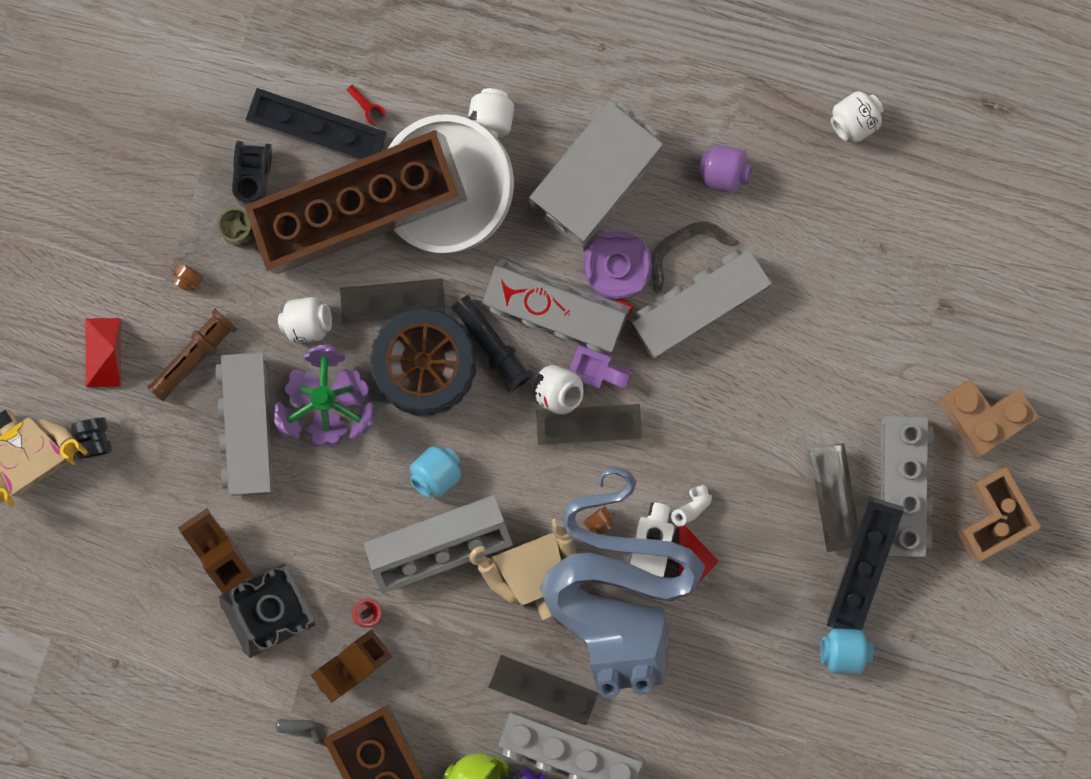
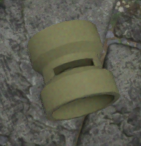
(232, 222)

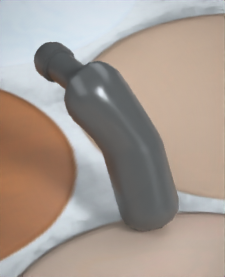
(297, 726)

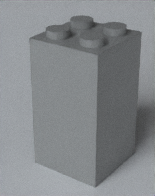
(596, 174)

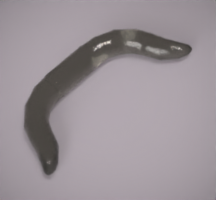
(679, 238)

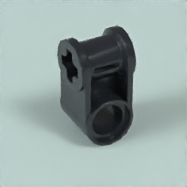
(251, 167)

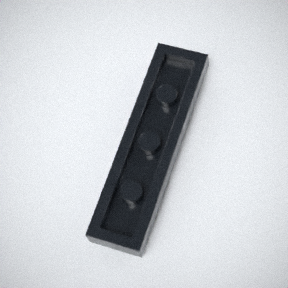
(314, 125)
(865, 564)

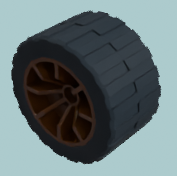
(423, 361)

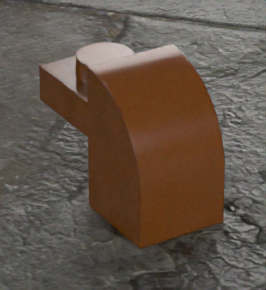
(216, 551)
(351, 666)

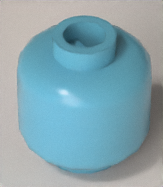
(435, 472)
(846, 651)

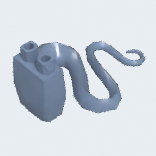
(623, 638)

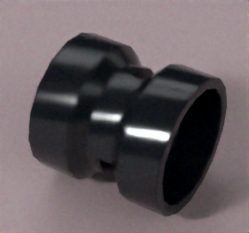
(92, 437)

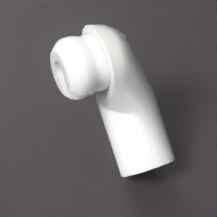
(692, 510)

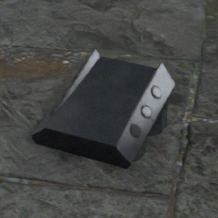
(266, 610)

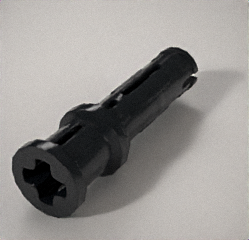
(501, 356)

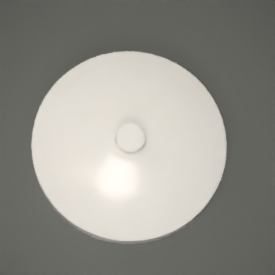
(485, 178)

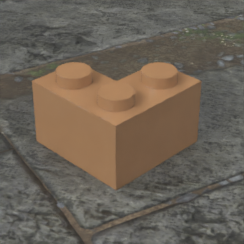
(985, 425)
(1006, 517)

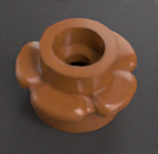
(186, 277)
(600, 521)

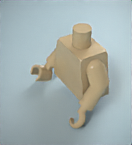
(520, 571)

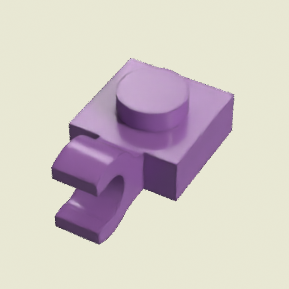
(595, 367)

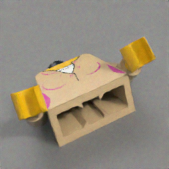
(31, 453)

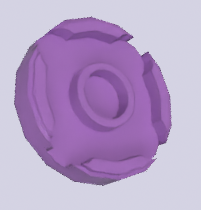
(618, 265)

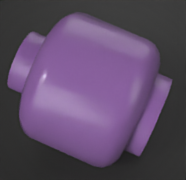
(725, 168)

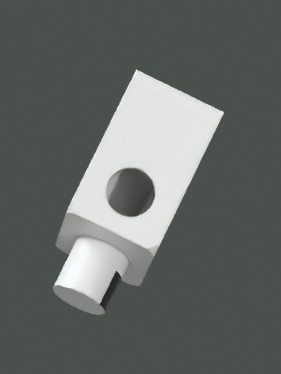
(657, 527)

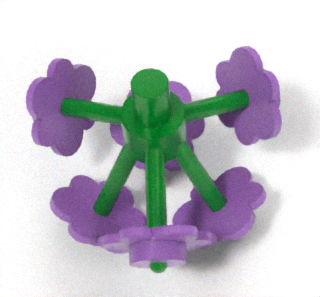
(315, 394)

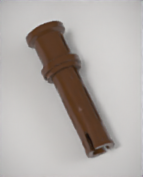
(203, 343)

